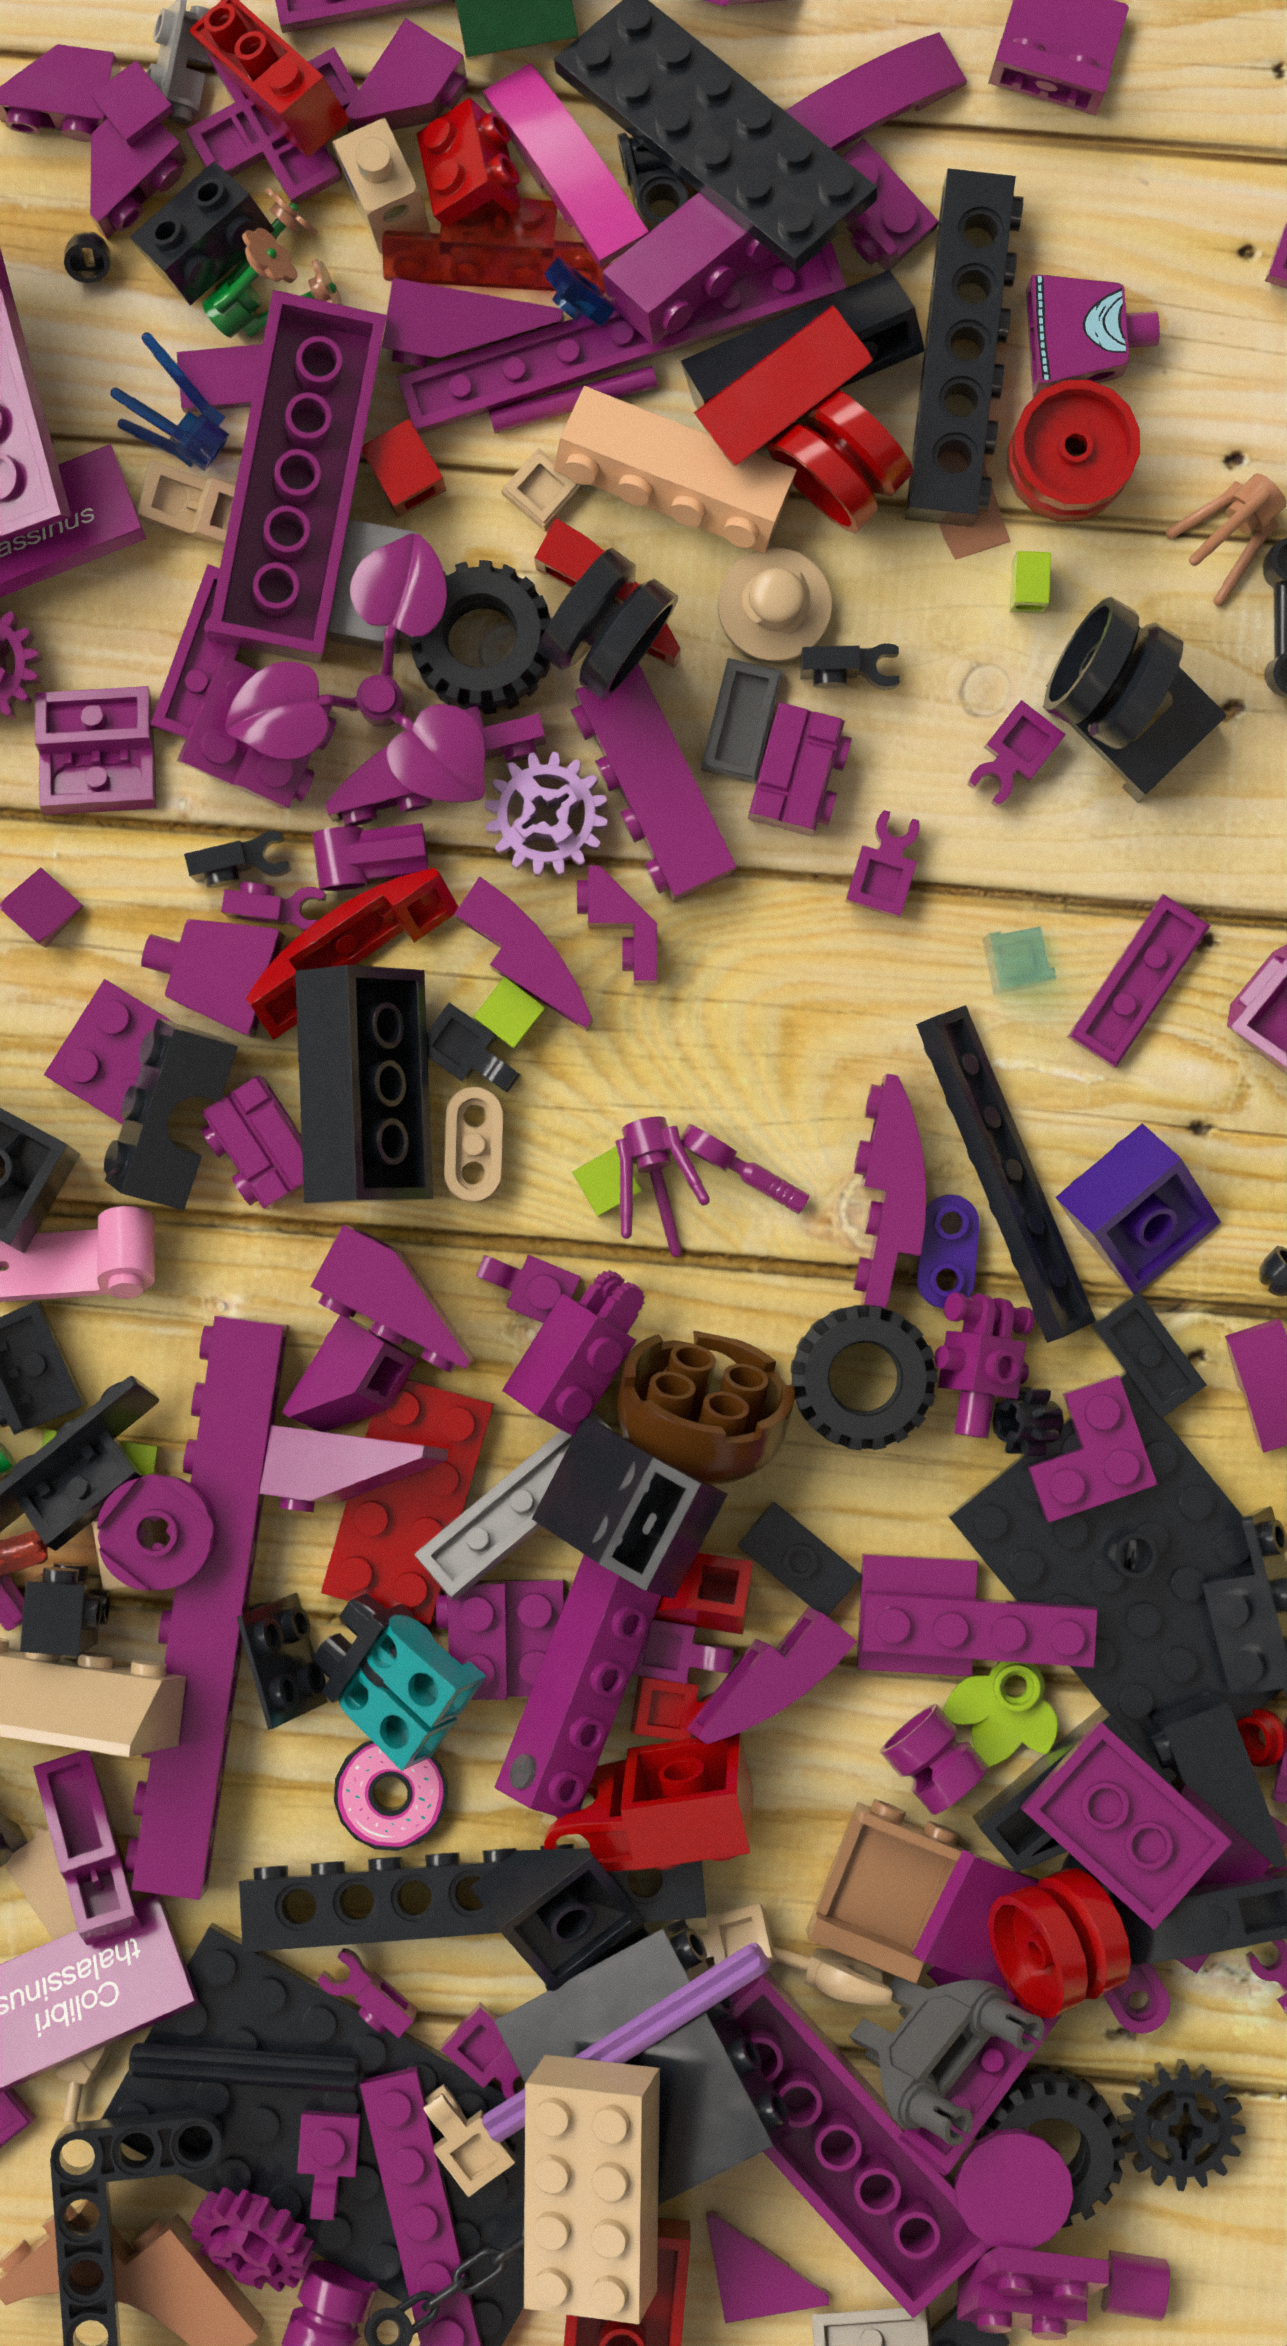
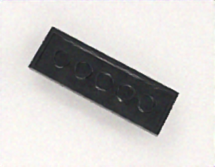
(716, 130)

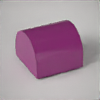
(1136, 2286)

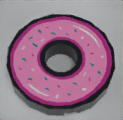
(389, 1826)

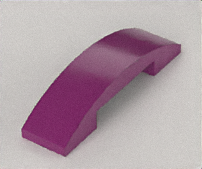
(880, 91)

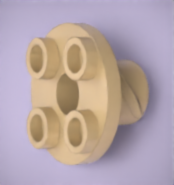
(774, 604)

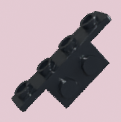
(78, 1469)
(1252, 1611)

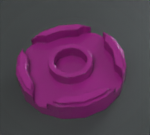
(1013, 2189)

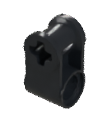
(649, 180)

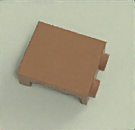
(883, 1888)

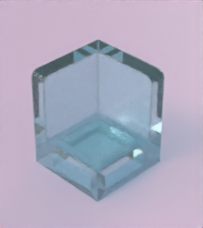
(1017, 960)

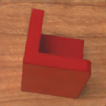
(404, 468)

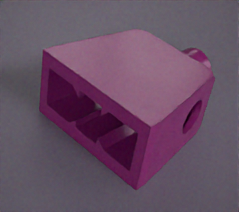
(215, 968)

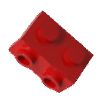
(467, 163)

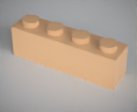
(672, 470)

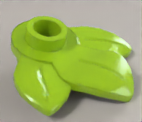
(1000, 1719)

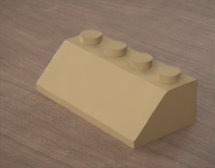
(89, 1702)

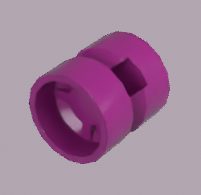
(934, 1759)
(331, 2307)

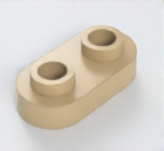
(473, 1144)

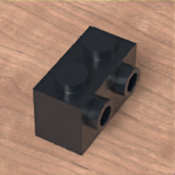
(200, 232)
(63, 1610)

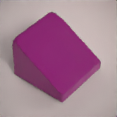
(41, 907)

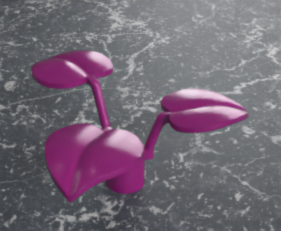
(437, 754)

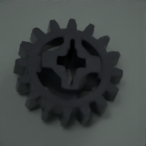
(1205, 2126)

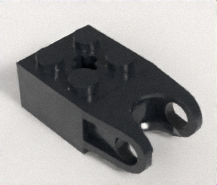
(32, 1178)

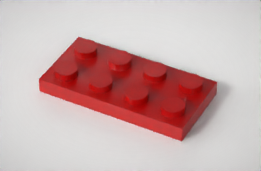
(396, 1520)

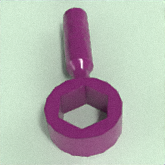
(751, 1173)

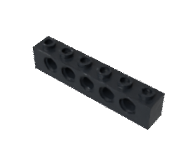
(967, 202)

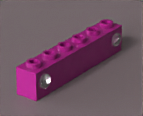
(577, 1691)

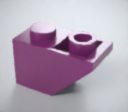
(58, 92)
(129, 175)
(349, 1378)

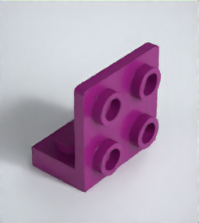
(1060, 50)

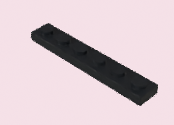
(1006, 1173)

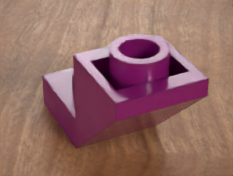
(614, 908)

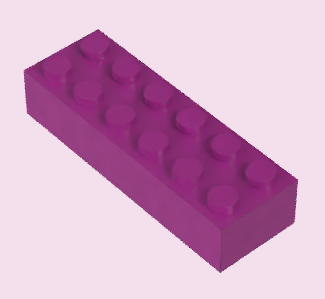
(296, 477)
(849, 2158)

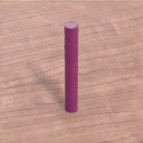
(564, 401)

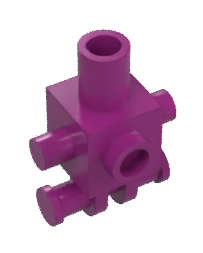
(982, 1357)

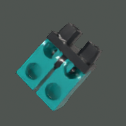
(395, 1680)

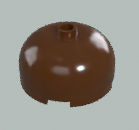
(706, 1434)

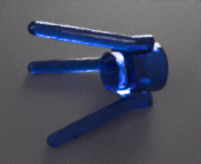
(195, 438)

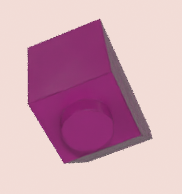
(409, 82)

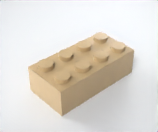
(591, 2188)

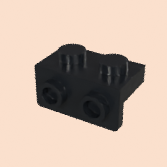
(33, 1371)

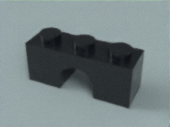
(175, 1066)

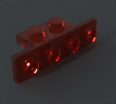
(488, 250)

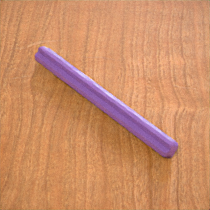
(649, 2026)

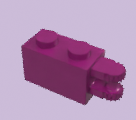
(577, 1352)

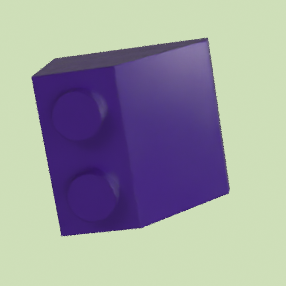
(1139, 1208)

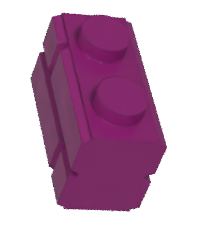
(797, 770)
(260, 1142)

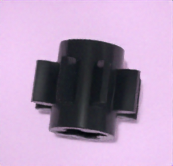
(1028, 1422)

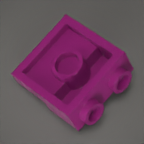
(233, 761)
(502, 1631)
(1029, 2291)

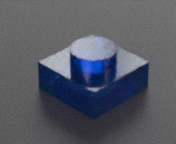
(577, 294)

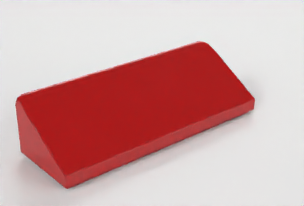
(783, 386)

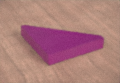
(754, 2278)

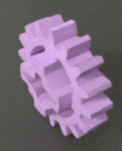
(561, 834)

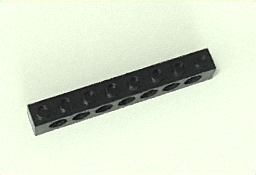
(269, 1925)

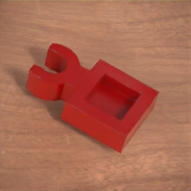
(665, 1708)

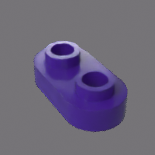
(948, 1251)

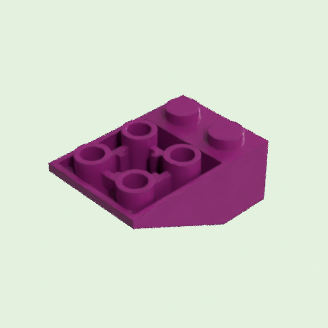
(384, 1286)

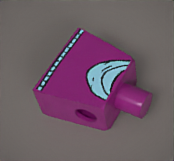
(1082, 330)

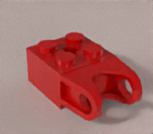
(666, 1806)

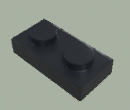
(1148, 1355)

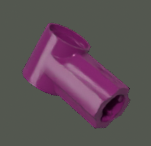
(354, 856)

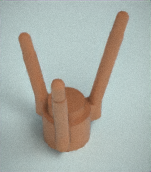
(1250, 509)

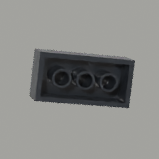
(364, 1084)

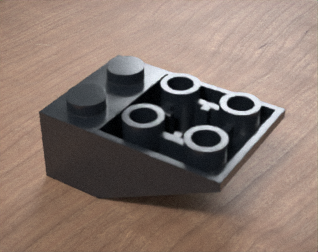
(629, 1509)

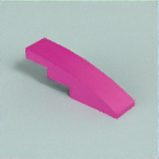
(566, 164)

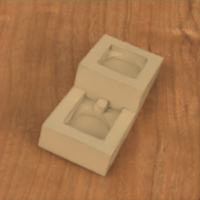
(185, 502)

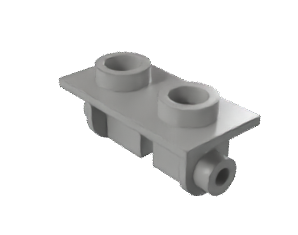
(177, 83)

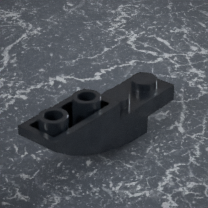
(1212, 1920)

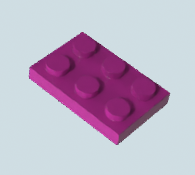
(1126, 1824)

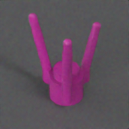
(649, 1146)

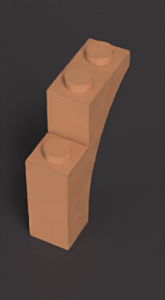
(158, 2277)

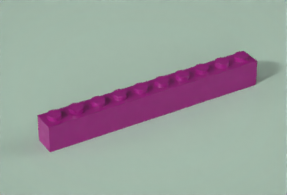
(202, 1629)

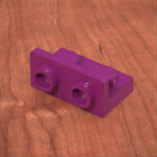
(895, 220)

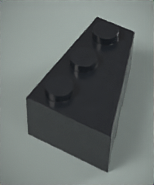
(1011, 1829)

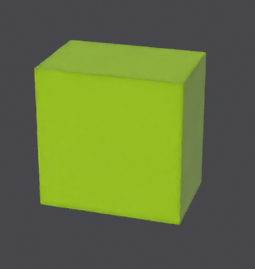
(1030, 581)
(509, 1013)
(601, 1181)

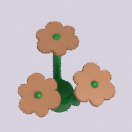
(235, 301)

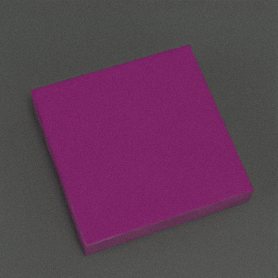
(915, 1576)
(958, 1927)

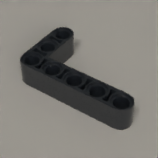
(92, 2184)

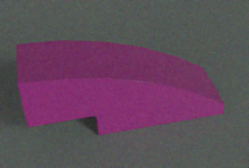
(525, 952)
(772, 1678)
(87, 1847)

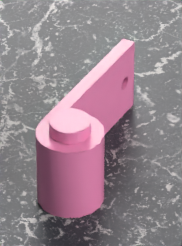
(81, 1263)

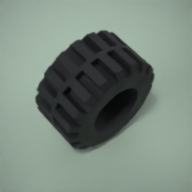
(516, 674)
(914, 1377)
(1075, 2101)

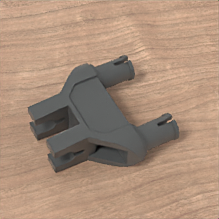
(936, 2044)

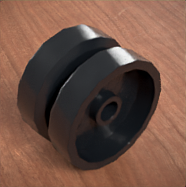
(601, 619)
(1113, 673)

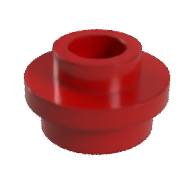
(1274, 1733)

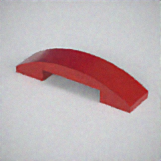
(347, 936)

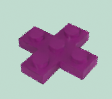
(244, 136)

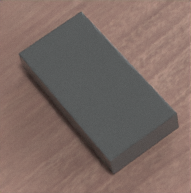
(741, 720)

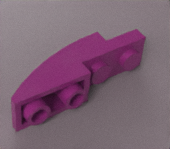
(376, 788)
(897, 1168)

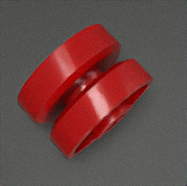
(1090, 422)
(842, 460)
(1059, 1942)

